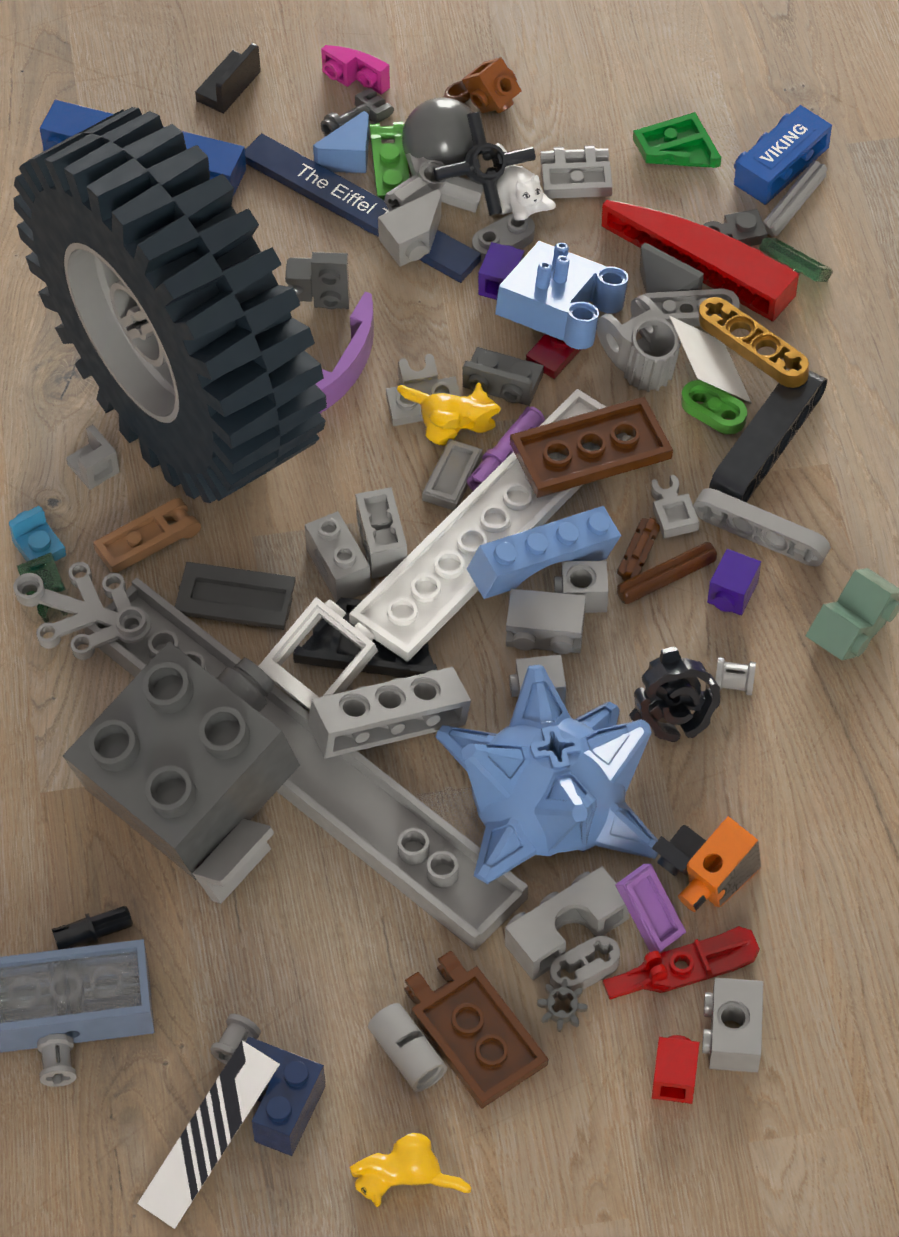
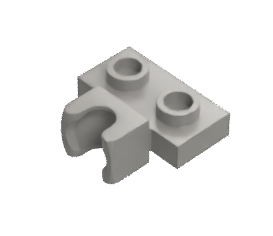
(405, 411)

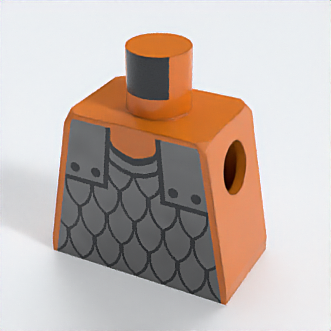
(721, 866)

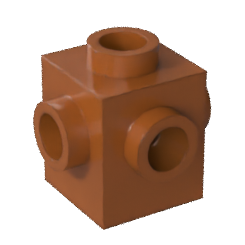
(492, 86)

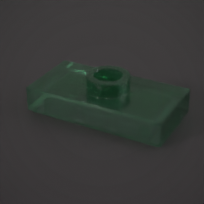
(796, 259)

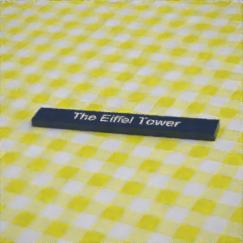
(349, 201)

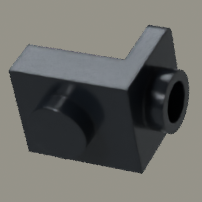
(679, 850)

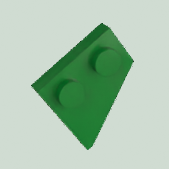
(677, 142)

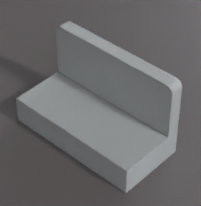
(233, 859)

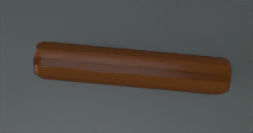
(666, 572)

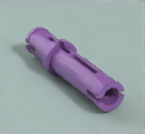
(494, 457)

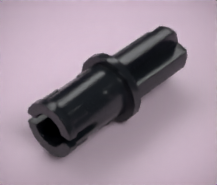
(91, 928)

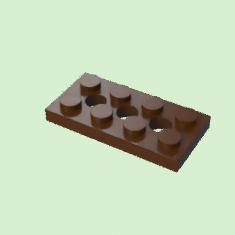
(595, 427)

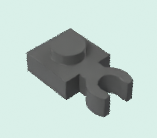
(742, 226)

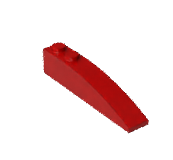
(726, 262)

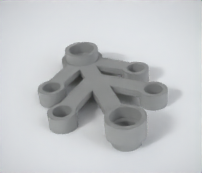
(85, 612)

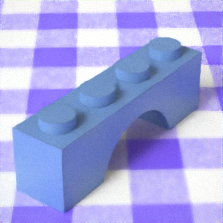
(514, 558)

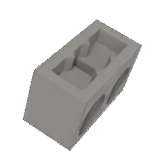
(380, 531)

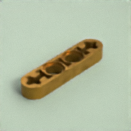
(757, 338)

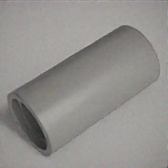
(407, 1047)

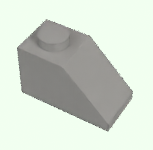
(411, 228)

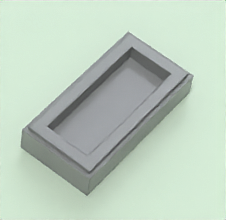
(450, 474)

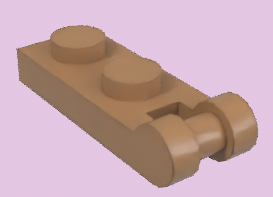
(146, 535)

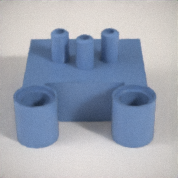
(554, 290)

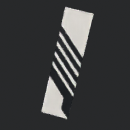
(208, 1134)

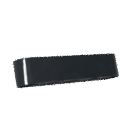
(767, 437)

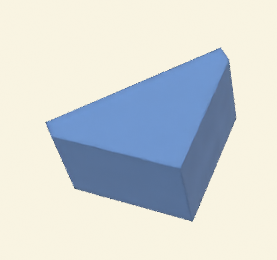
(345, 147)

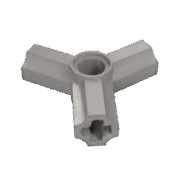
(454, 191)

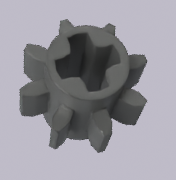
(562, 993)

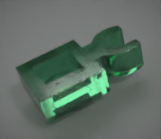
(47, 569)

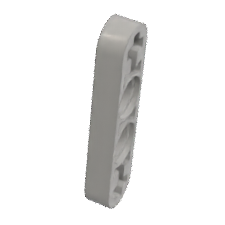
(761, 527)

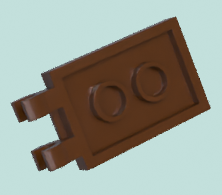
(474, 1031)

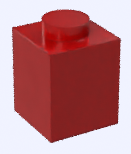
(675, 1069)

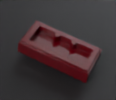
(552, 354)

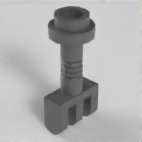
(364, 101)

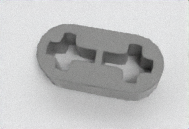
(582, 962)

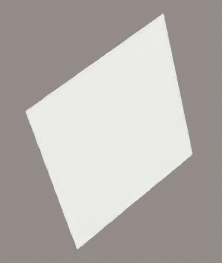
(710, 359)

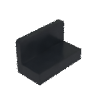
(230, 79)

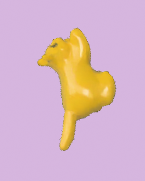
(449, 413)
(407, 1164)

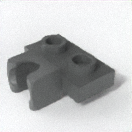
(320, 277)

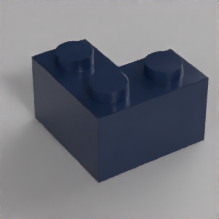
(286, 1099)

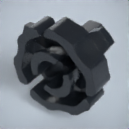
(671, 694)

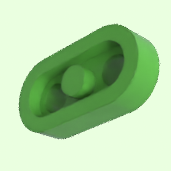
(716, 407)

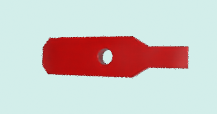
(704, 959)

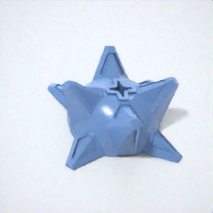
(552, 780)

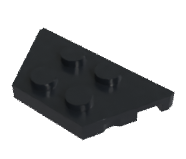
(333, 650)

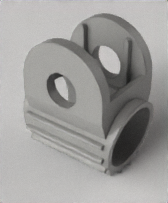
(649, 360)

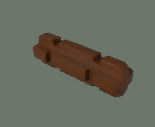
(638, 548)

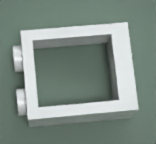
(334, 616)

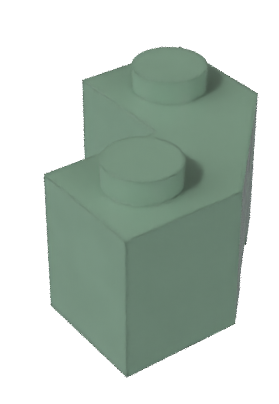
(857, 616)

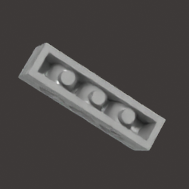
(388, 712)

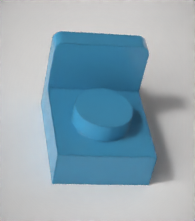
(34, 536)

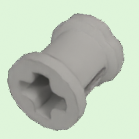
(735, 675)
(237, 1030)
(65, 1072)

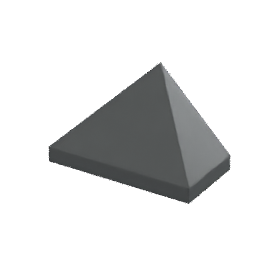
(665, 273)

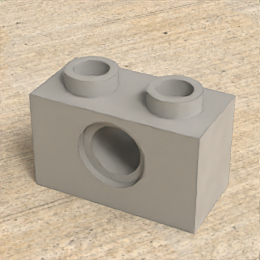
(337, 557)
(738, 1002)

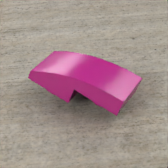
(351, 65)

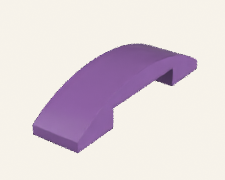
(355, 356)

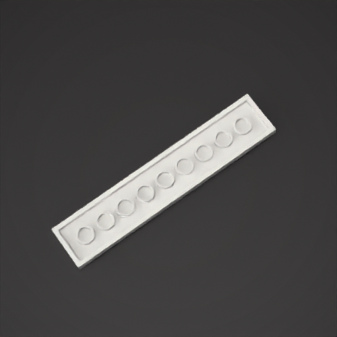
(434, 576)

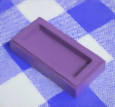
(650, 908)

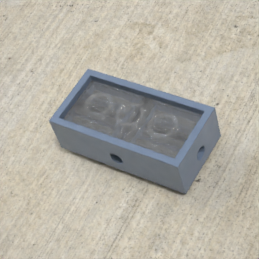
(75, 992)

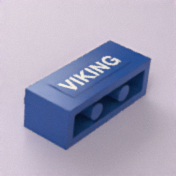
(782, 154)

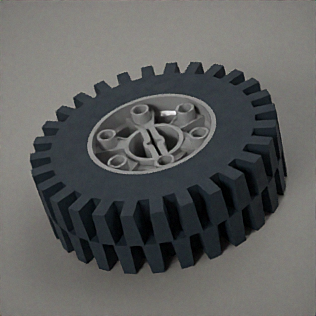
(170, 303)

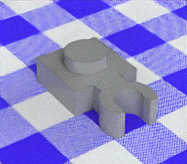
(673, 512)

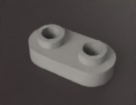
(504, 232)

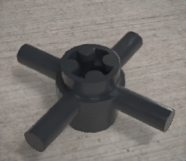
(489, 151)

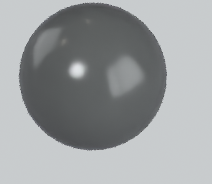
(438, 131)

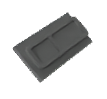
(235, 595)

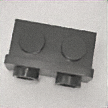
(502, 376)

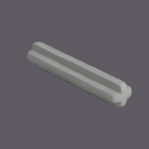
(794, 198)

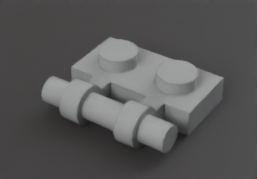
(576, 172)

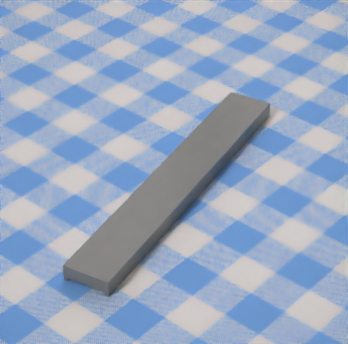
(348, 793)

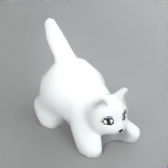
(521, 192)

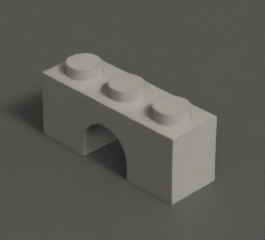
(588, 901)

